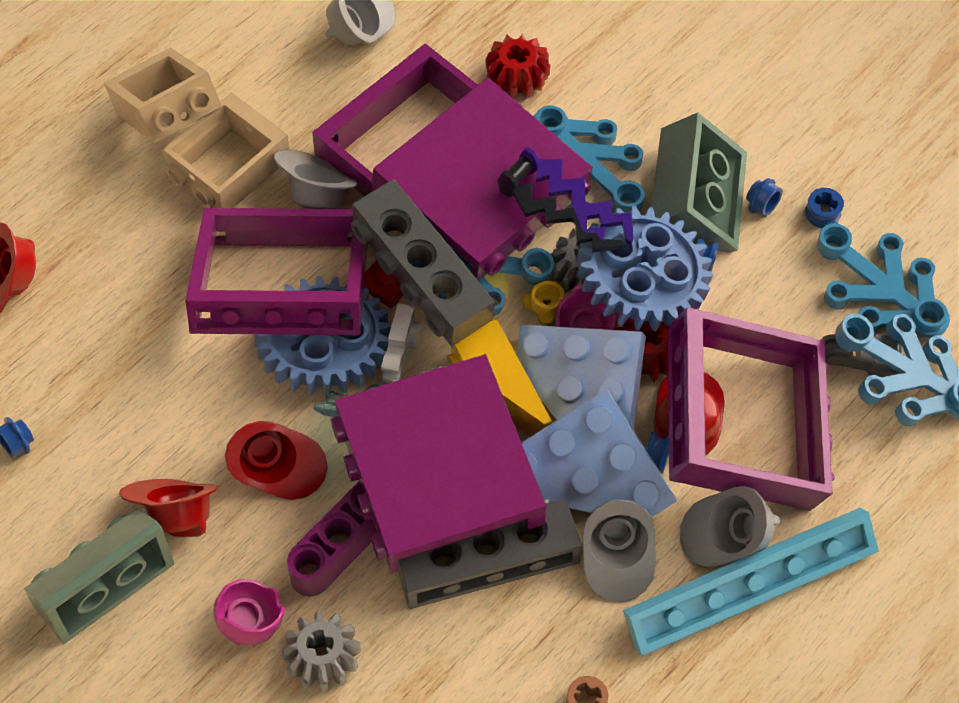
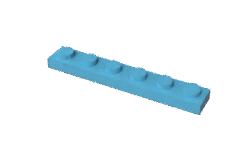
(750, 581)

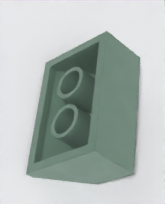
(700, 181)
(100, 574)

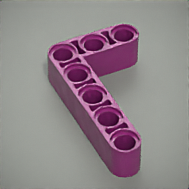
(330, 556)

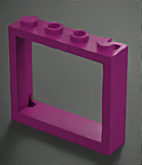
(378, 101)
(275, 310)
(687, 415)

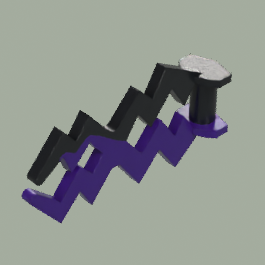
(577, 214)

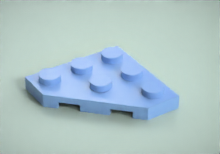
(579, 363)
(595, 459)

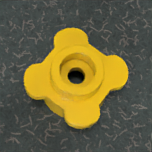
(543, 292)

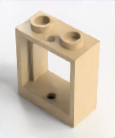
(175, 87)
(206, 132)

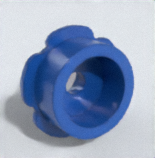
(764, 196)
(15, 437)

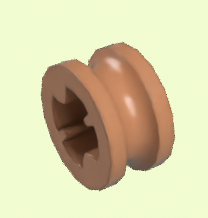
(592, 687)

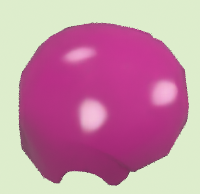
(578, 312)
(248, 612)

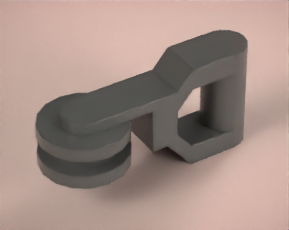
(836, 356)

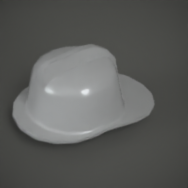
(359, 20)
(313, 180)
(727, 527)
(619, 550)

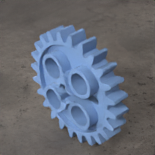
(647, 271)
(339, 356)

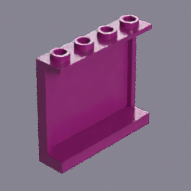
(455, 168)
(436, 459)

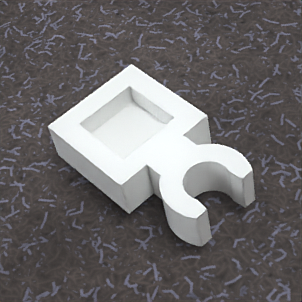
(402, 337)

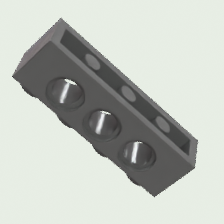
(393, 210)
(513, 560)

